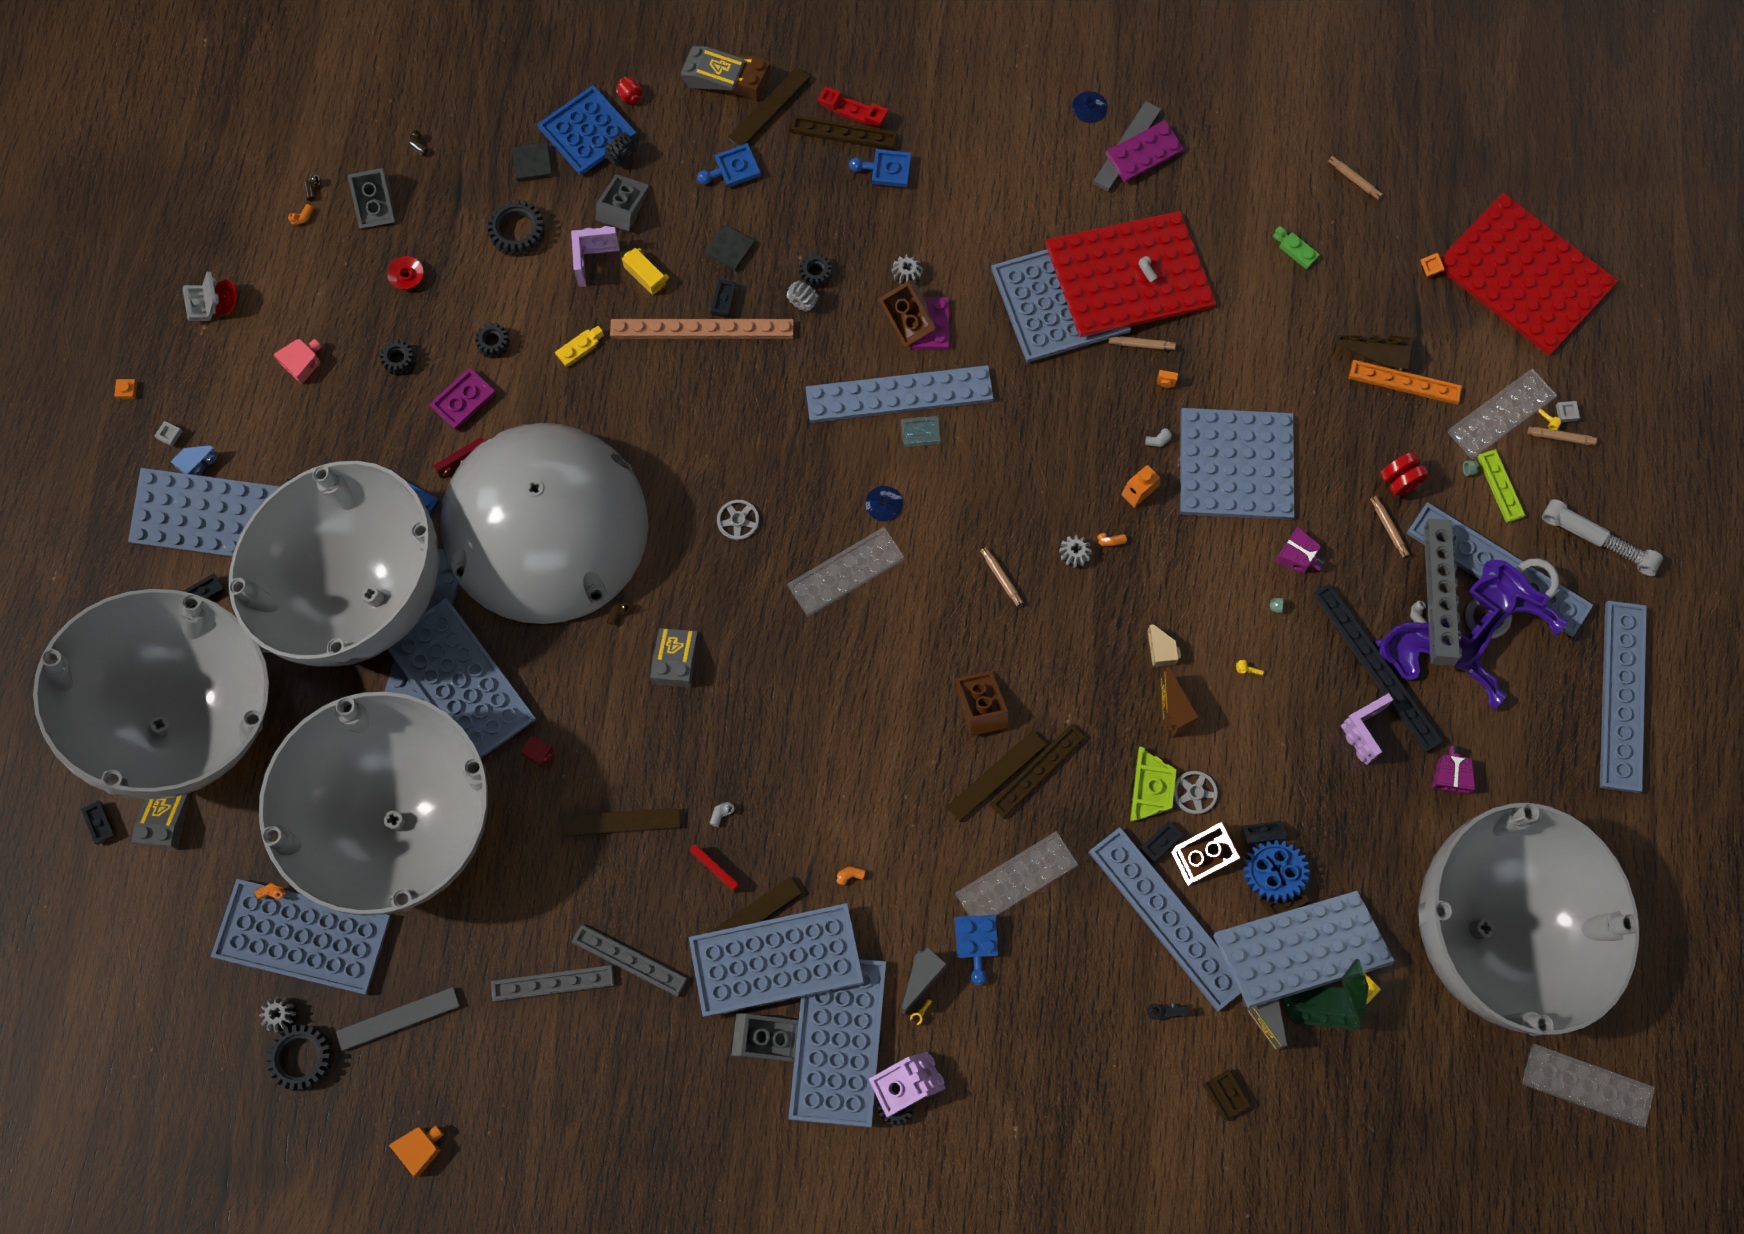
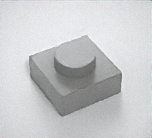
(1568, 411)
(168, 433)

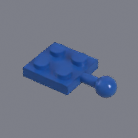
(734, 165)
(888, 169)
(976, 938)

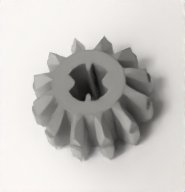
(907, 269)
(802, 295)
(1082, 551)
(273, 1022)

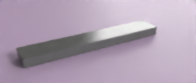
(1142, 122)
(629, 960)
(552, 983)
(397, 1019)

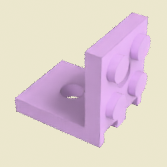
(588, 242)
(1359, 735)
(916, 1080)

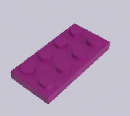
(1144, 151)

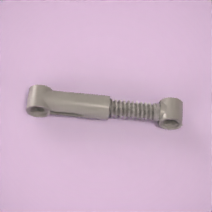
(1559, 514)

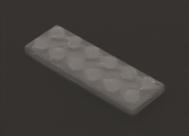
(1502, 413)
(845, 571)
(1017, 878)
(1588, 1085)

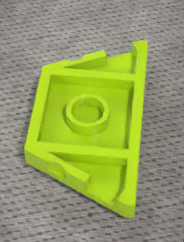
(1152, 786)

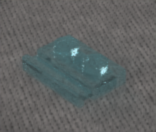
(920, 431)

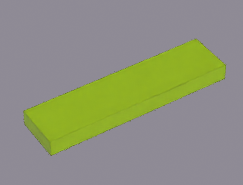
(1501, 486)

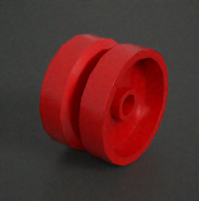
(1404, 474)

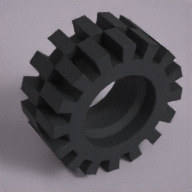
(621, 149)
(812, 261)
(488, 331)
(394, 348)
(896, 1119)

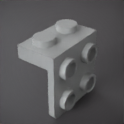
(201, 299)

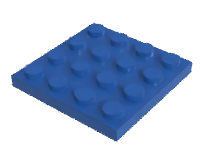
(584, 129)

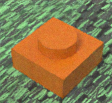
(1432, 265)
(1166, 379)
(125, 389)

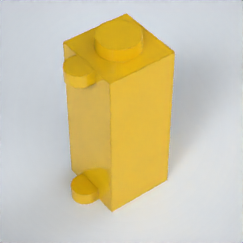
(644, 271)

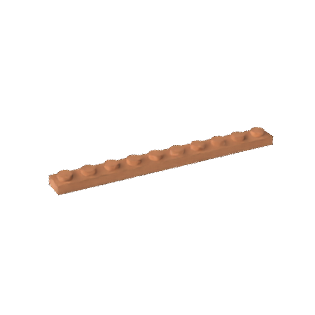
(701, 329)

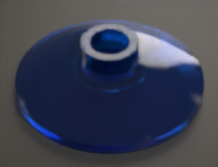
(1086, 112)
(882, 511)

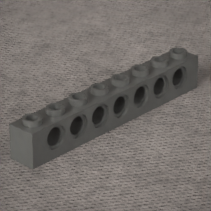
(1439, 652)

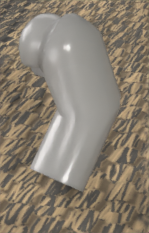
(1144, 264)
(1160, 440)
(1417, 611)
(721, 811)

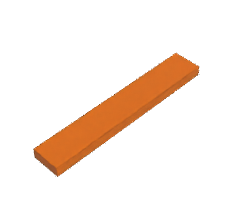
(1405, 382)

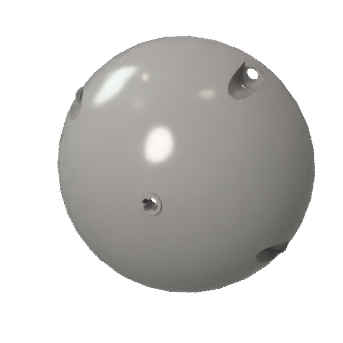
(543, 550)
(335, 569)
(147, 667)
(344, 783)
(1523, 917)

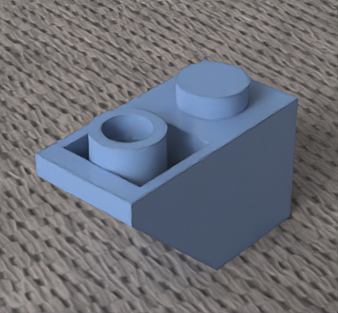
(195, 459)

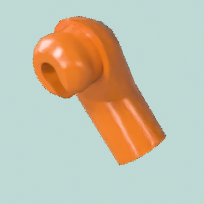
(303, 217)
(1104, 540)
(848, 873)
(272, 890)

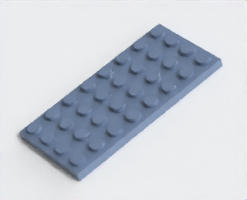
(193, 511)
(461, 678)
(300, 939)
(1302, 948)
(775, 960)
(838, 1052)

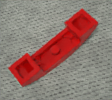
(852, 109)

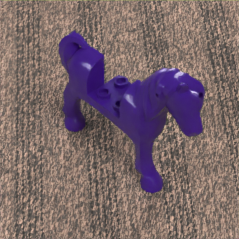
(1502, 596)

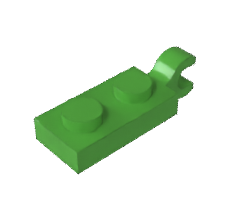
(1296, 248)

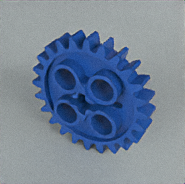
(1260, 878)

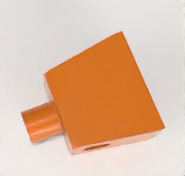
(1143, 483)
(417, 1149)

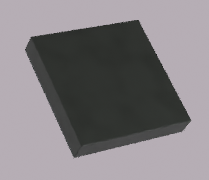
(531, 162)
(729, 247)

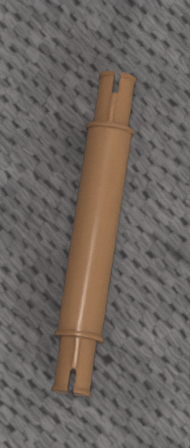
(1356, 178)
(1142, 343)
(1561, 435)
(1390, 527)
(1001, 576)

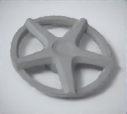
(738, 520)
(1195, 792)

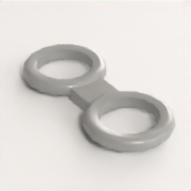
(1521, 567)

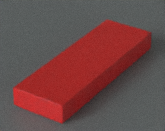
(714, 868)

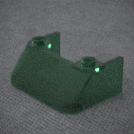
(1332, 1005)

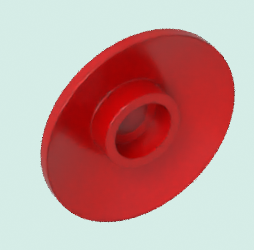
(402, 267)
(227, 297)

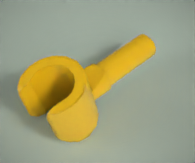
(1554, 421)
(1242, 667)
(920, 1013)

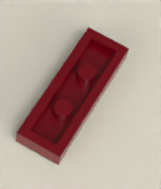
(452, 462)

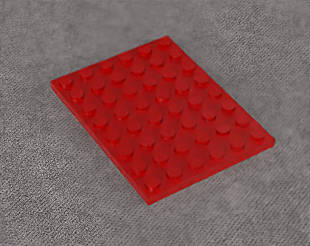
(1526, 274)
(1107, 285)

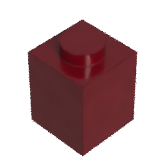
(538, 752)

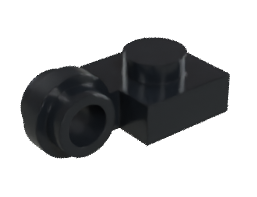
(1173, 1011)

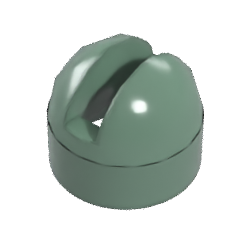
(1470, 467)
(1276, 605)

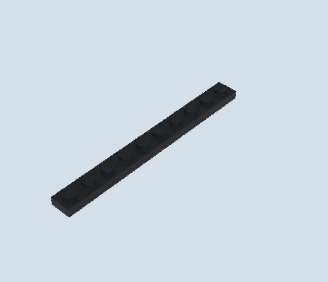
(1377, 667)

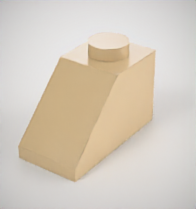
(1162, 648)

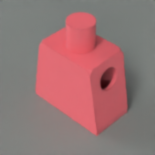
(299, 359)

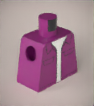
(1300, 552)
(1454, 773)

